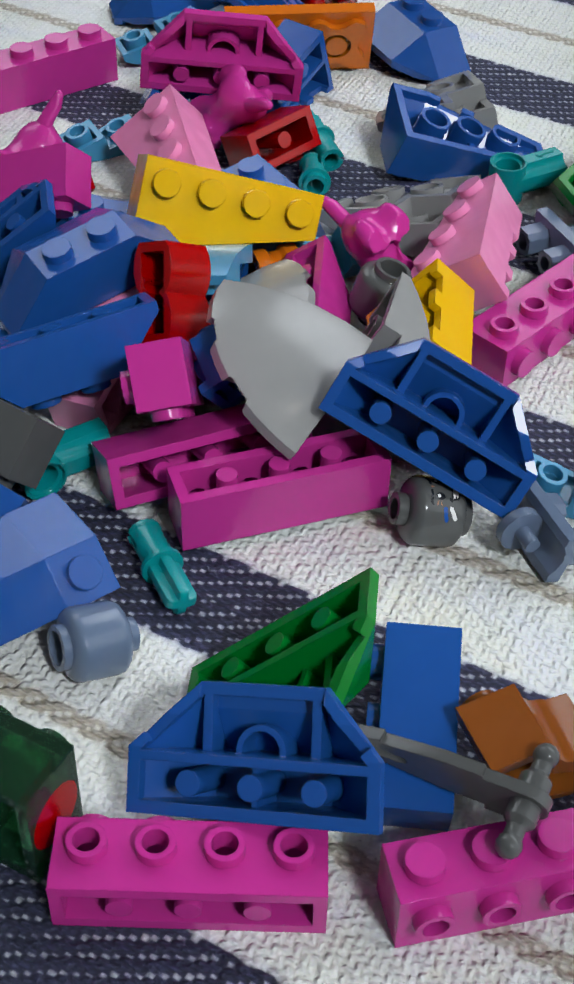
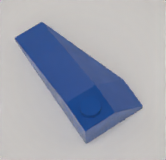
(434, 142)
(47, 565)

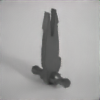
(518, 800)

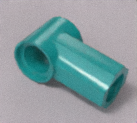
(527, 172)
(70, 457)

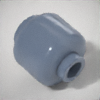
(93, 641)

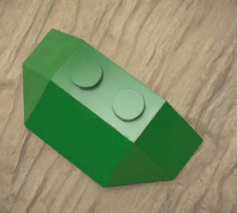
(314, 645)

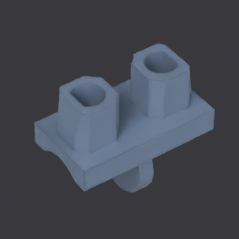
(547, 237)
(540, 532)

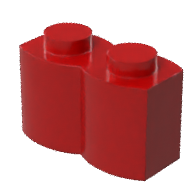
(178, 280)

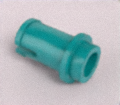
(313, 174)

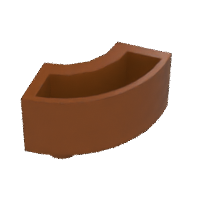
(509, 728)

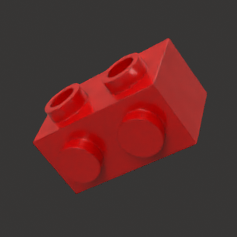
(276, 137)

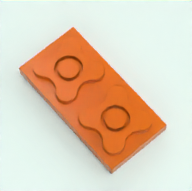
(344, 25)

